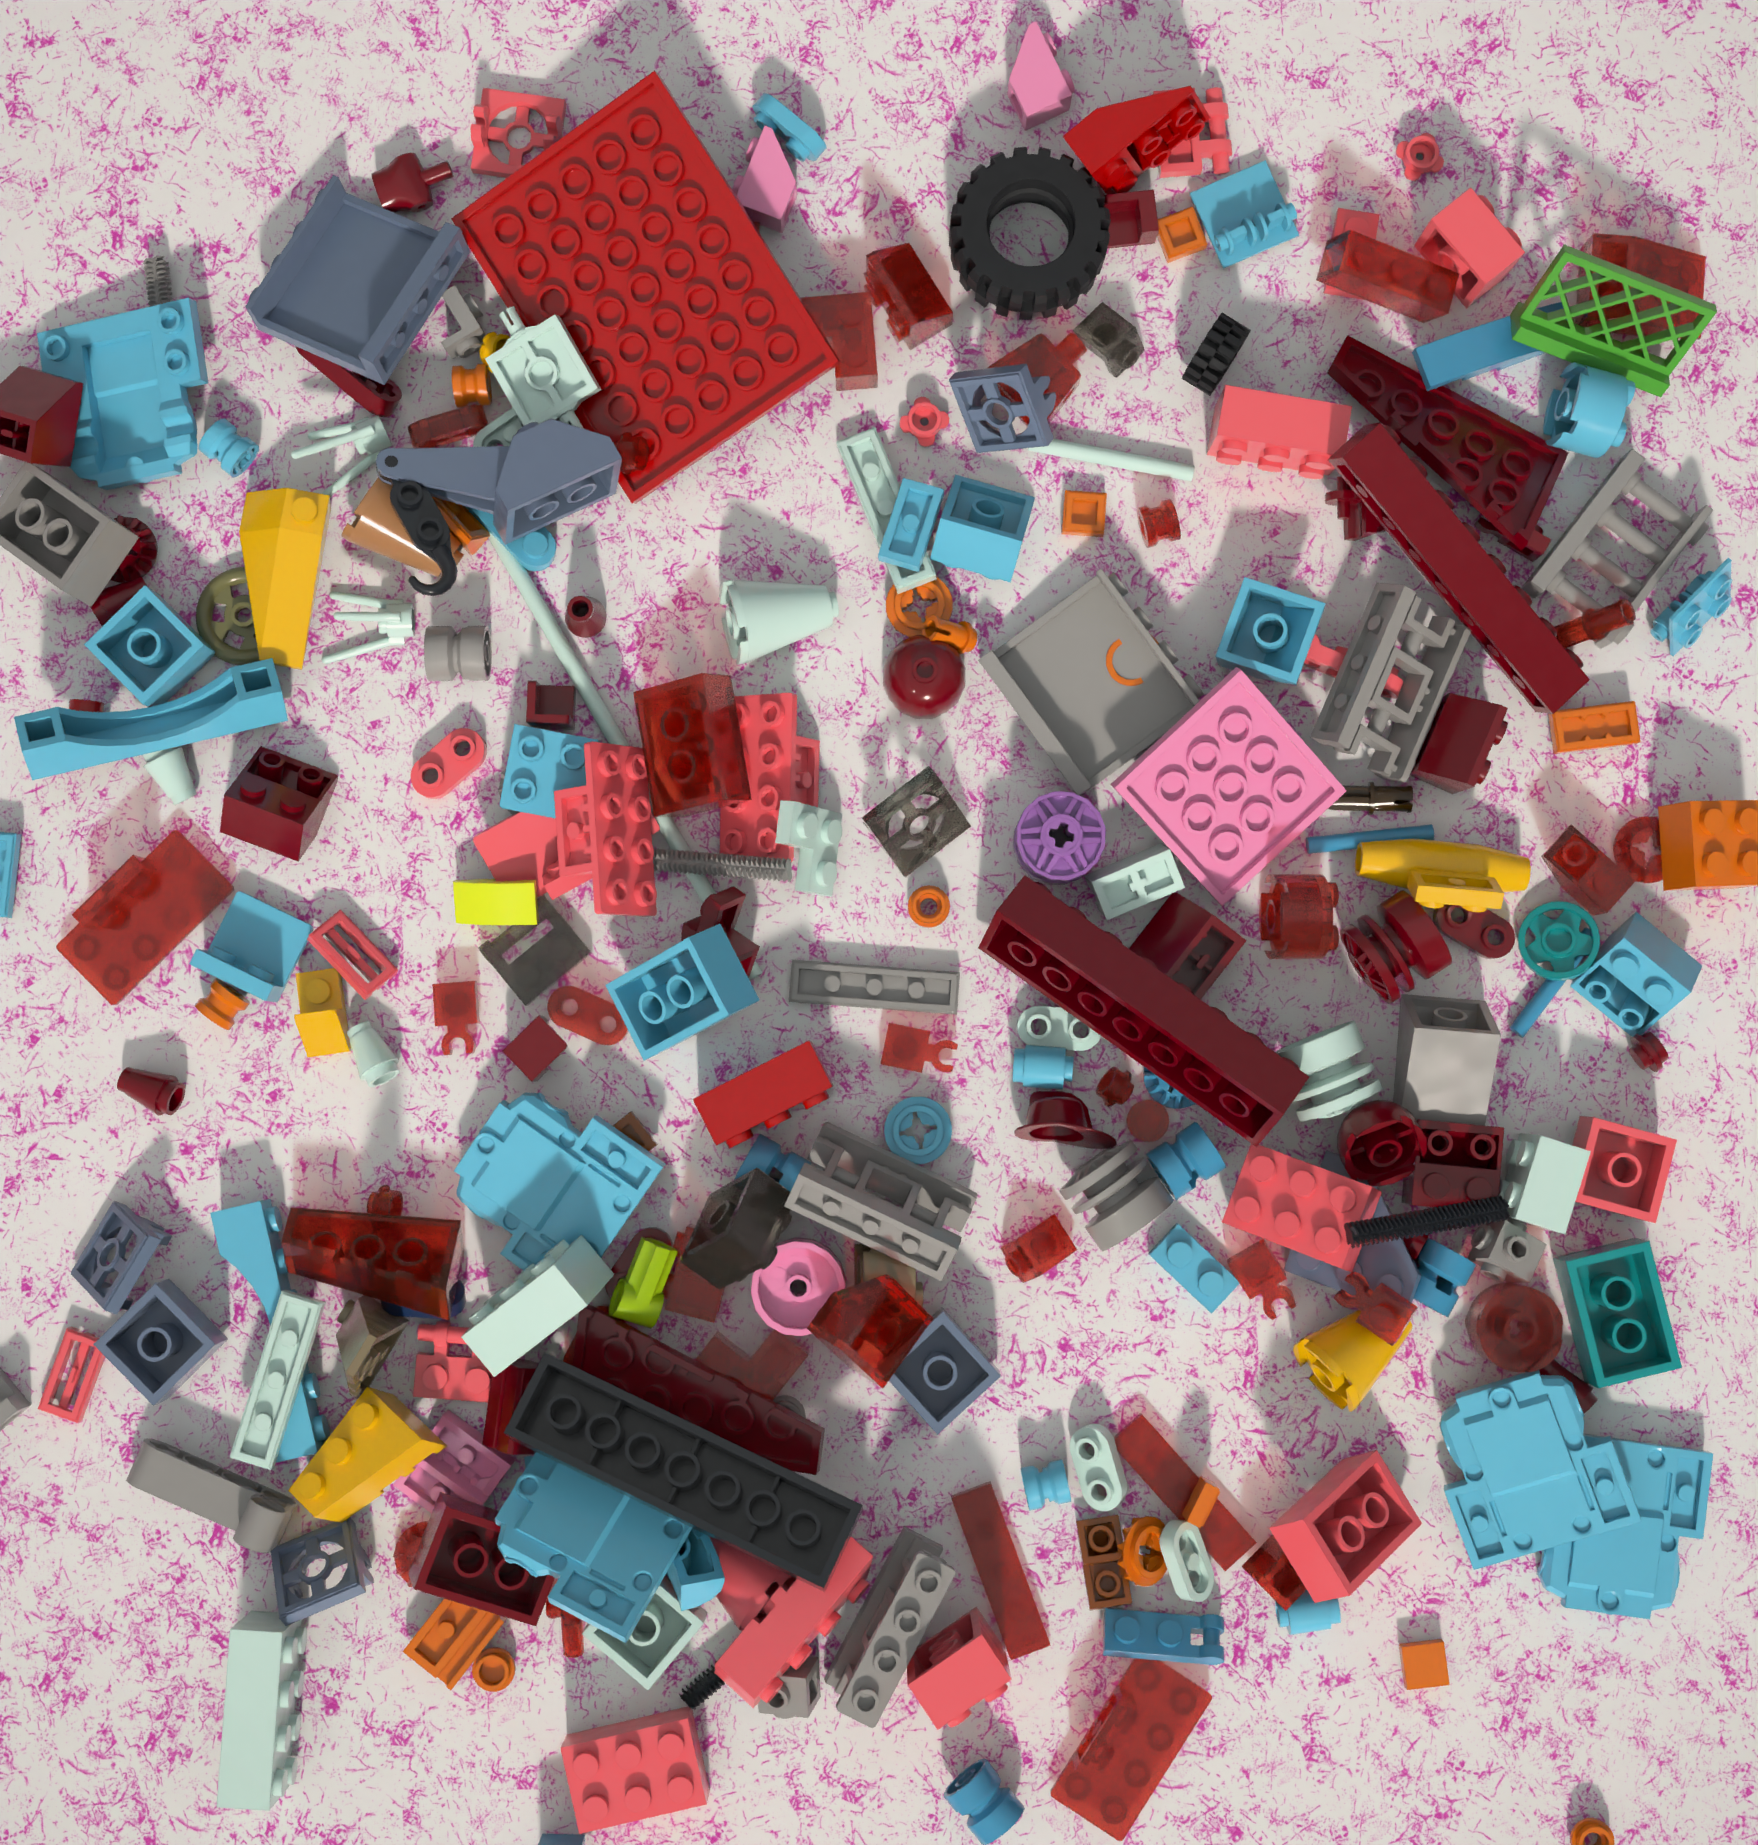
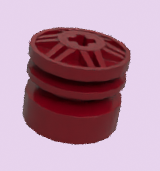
(1402, 942)

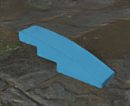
(1473, 352)

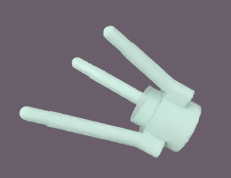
(367, 436)
(393, 618)

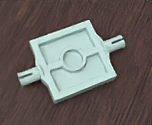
(542, 370)

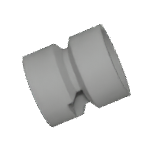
(452, 653)

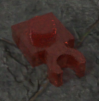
(456, 1007)
(909, 1048)
(1260, 1274)
(1381, 1310)

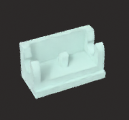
(1135, 881)

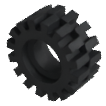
(1215, 354)

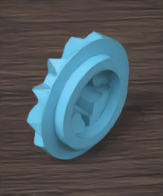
(934, 1142)

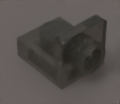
(1110, 339)

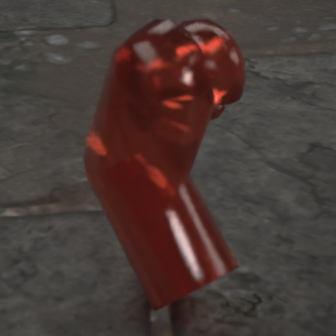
(571, 1630)

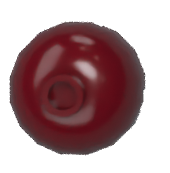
(924, 677)
(1380, 1142)

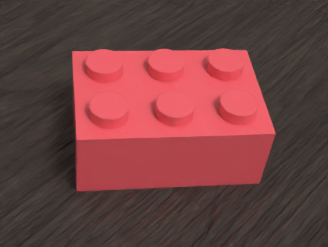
(1277, 431)
(1299, 1205)
(1345, 1526)
(958, 1670)
(635, 1769)

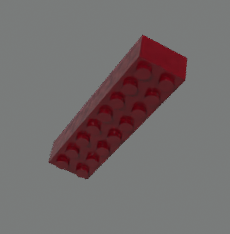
(1142, 1011)

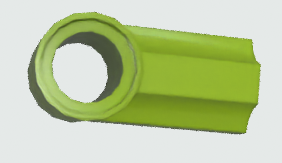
(640, 1294)

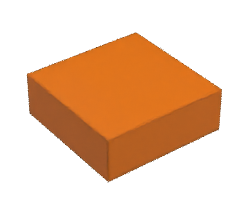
(1180, 234)
(1084, 513)
(1201, 1502)
(1424, 1664)

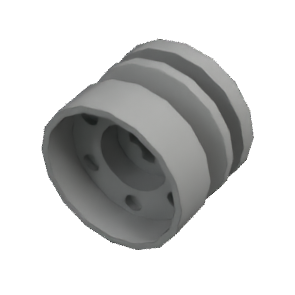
(1116, 1195)

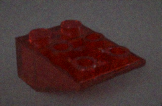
(1648, 258)

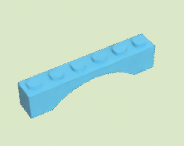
(72, 740)
(251, 1243)

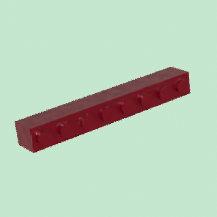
(1459, 567)

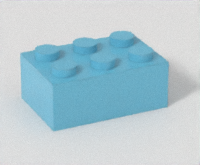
(682, 991)

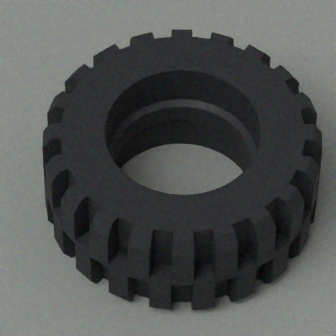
(1037, 181)

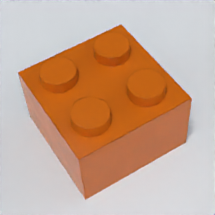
(1709, 844)

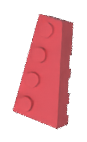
(790, 1624)

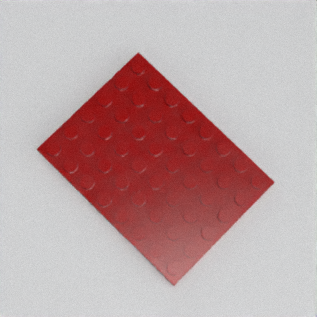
(653, 278)

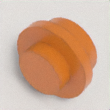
(493, 1669)

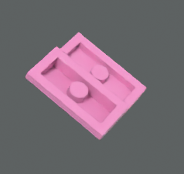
(460, 1470)

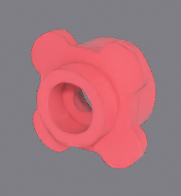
(1424, 145)
(936, 420)

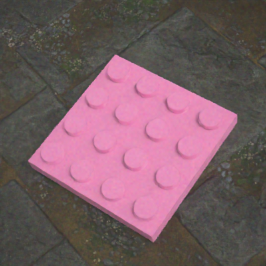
(1228, 786)

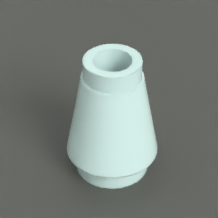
(171, 773)
(372, 1055)

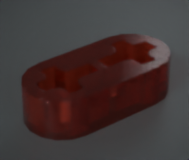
(447, 427)

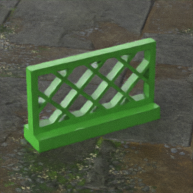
(1588, 345)

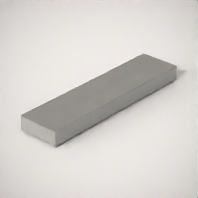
(874, 987)

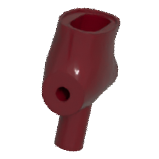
(406, 185)

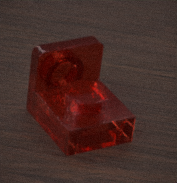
(1038, 1249)

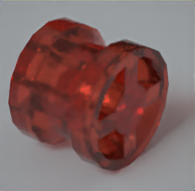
(1158, 523)

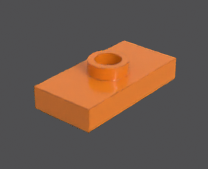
(1594, 727)

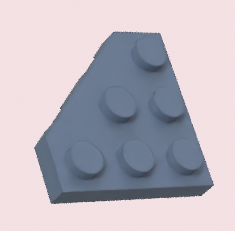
(1378, 1263)

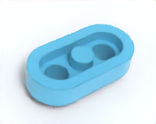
(800, 137)

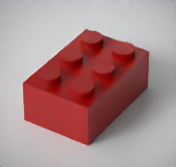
(764, 1095)

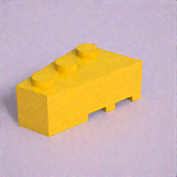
(363, 1456)

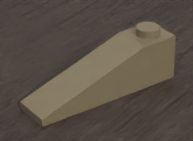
(366, 1340)

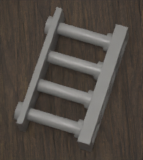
(1602, 513)

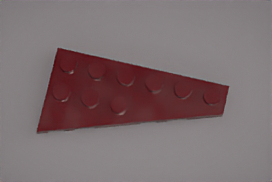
(1477, 452)
(693, 1392)

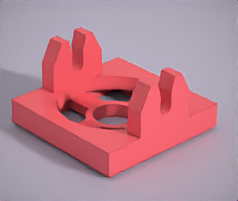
(494, 102)

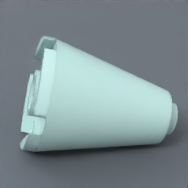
(772, 615)

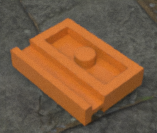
(452, 1640)

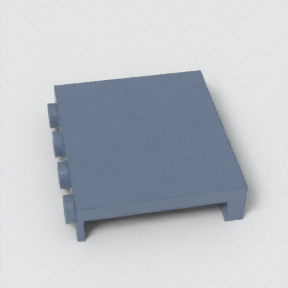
(356, 282)

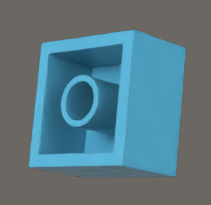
(150, 648)

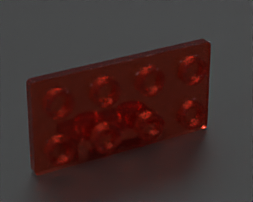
(142, 915)
(1130, 1745)

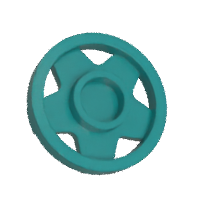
(1559, 941)

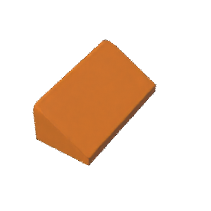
(463, 525)

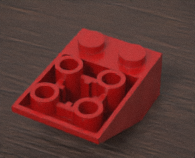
(1136, 134)

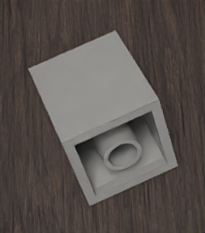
(1445, 1058)

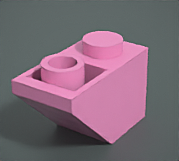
(1036, 83)
(768, 184)

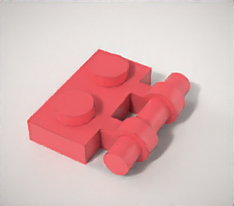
(1188, 155)
(448, 1375)

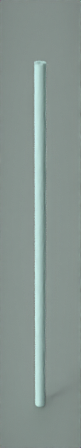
(593, 700)

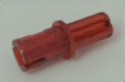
(1596, 623)

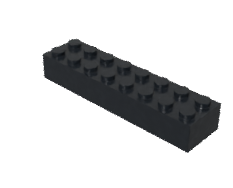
(684, 1471)

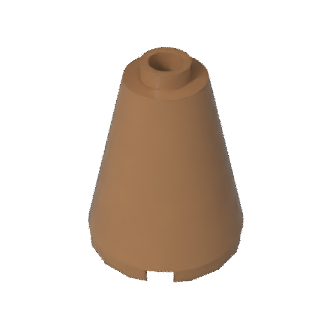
(382, 532)

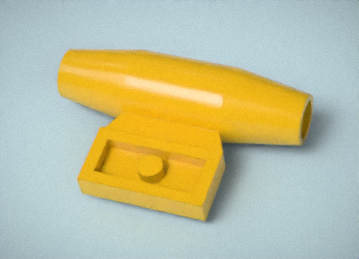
(1444, 871)

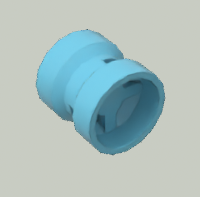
(227, 447)
(1048, 1484)

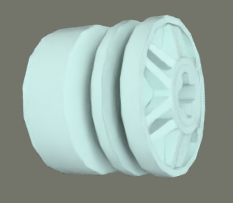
(1332, 1077)

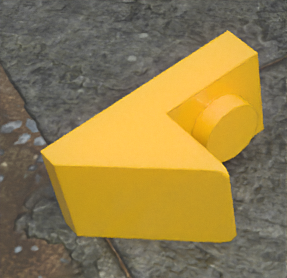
(322, 1013)

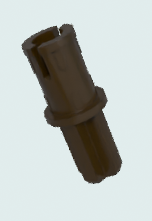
(1375, 798)

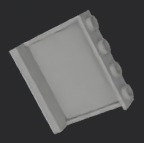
(1066, 696)

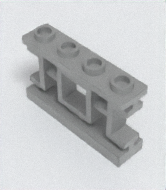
(1367, 671)
(905, 1233)
(889, 1627)

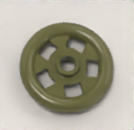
(214, 633)

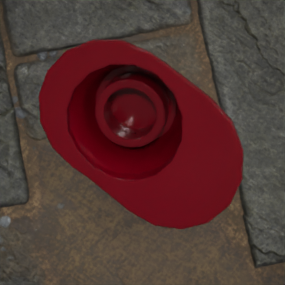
(1061, 1119)

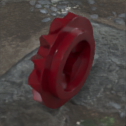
(145, 546)

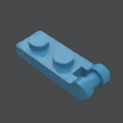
(1162, 1636)

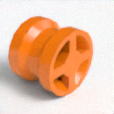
(471, 385)
(222, 1004)

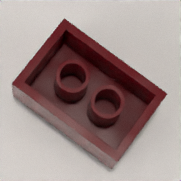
(464, 1565)

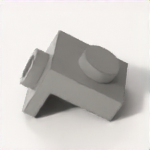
(466, 311)

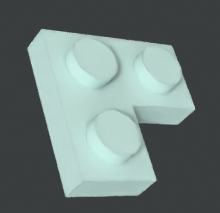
(818, 838)

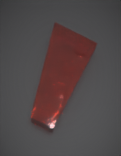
(378, 1255)

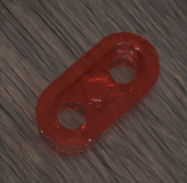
(588, 1017)

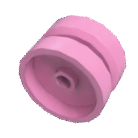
(796, 1260)

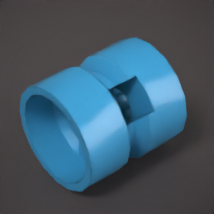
(766, 1155)
(1185, 1160)
(1452, 1271)
(989, 1808)

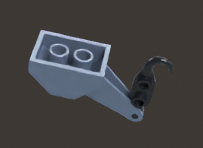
(526, 485)

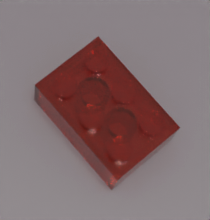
(692, 745)

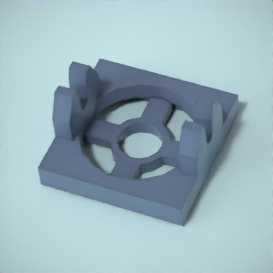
(971, 387)
(92, 1267)
(285, 1556)

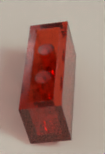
(1387, 276)

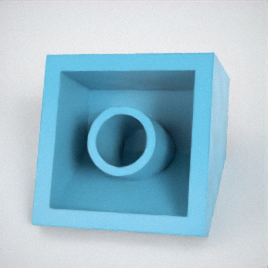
(982, 528)
(1269, 632)

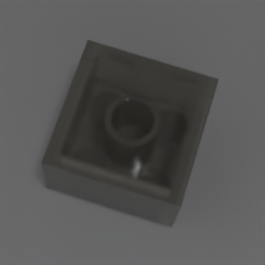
(738, 1229)

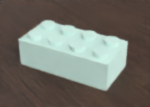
(260, 1711)

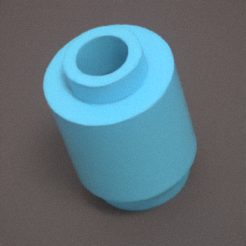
(1042, 1067)
(1307, 1615)

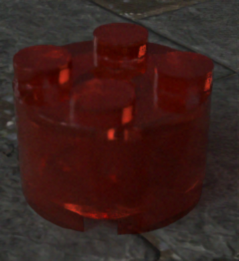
(1299, 916)
(1538, 1324)

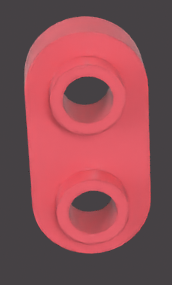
(450, 766)

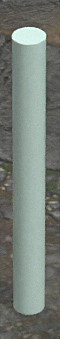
(1118, 459)

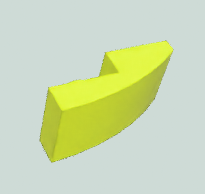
(496, 902)

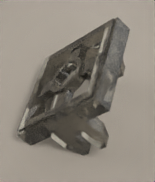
(951, 826)

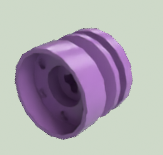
(1037, 850)

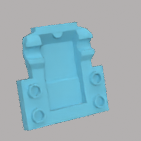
(134, 390)
(551, 1179)
(1530, 1470)
(592, 1540)
(1637, 1564)

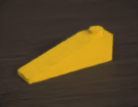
(282, 557)

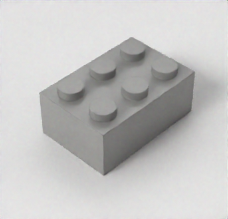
(61, 534)

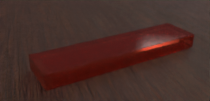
(1174, 1483)
(1000, 1570)

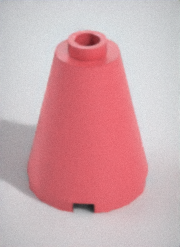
(746, 1584)

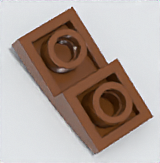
(1099, 1558)

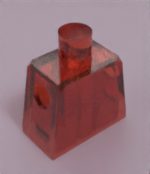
(1046, 360)

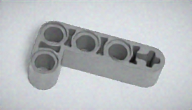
(214, 1493)

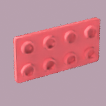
(777, 769)
(608, 830)
(527, 850)

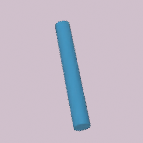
(1351, 840)
(1540, 1001)

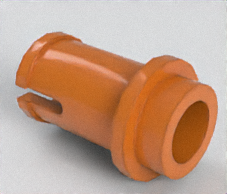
(959, 635)

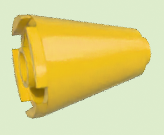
(1346, 1359)

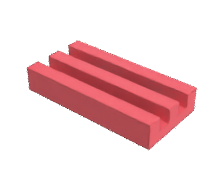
(341, 965)
(46, 1404)

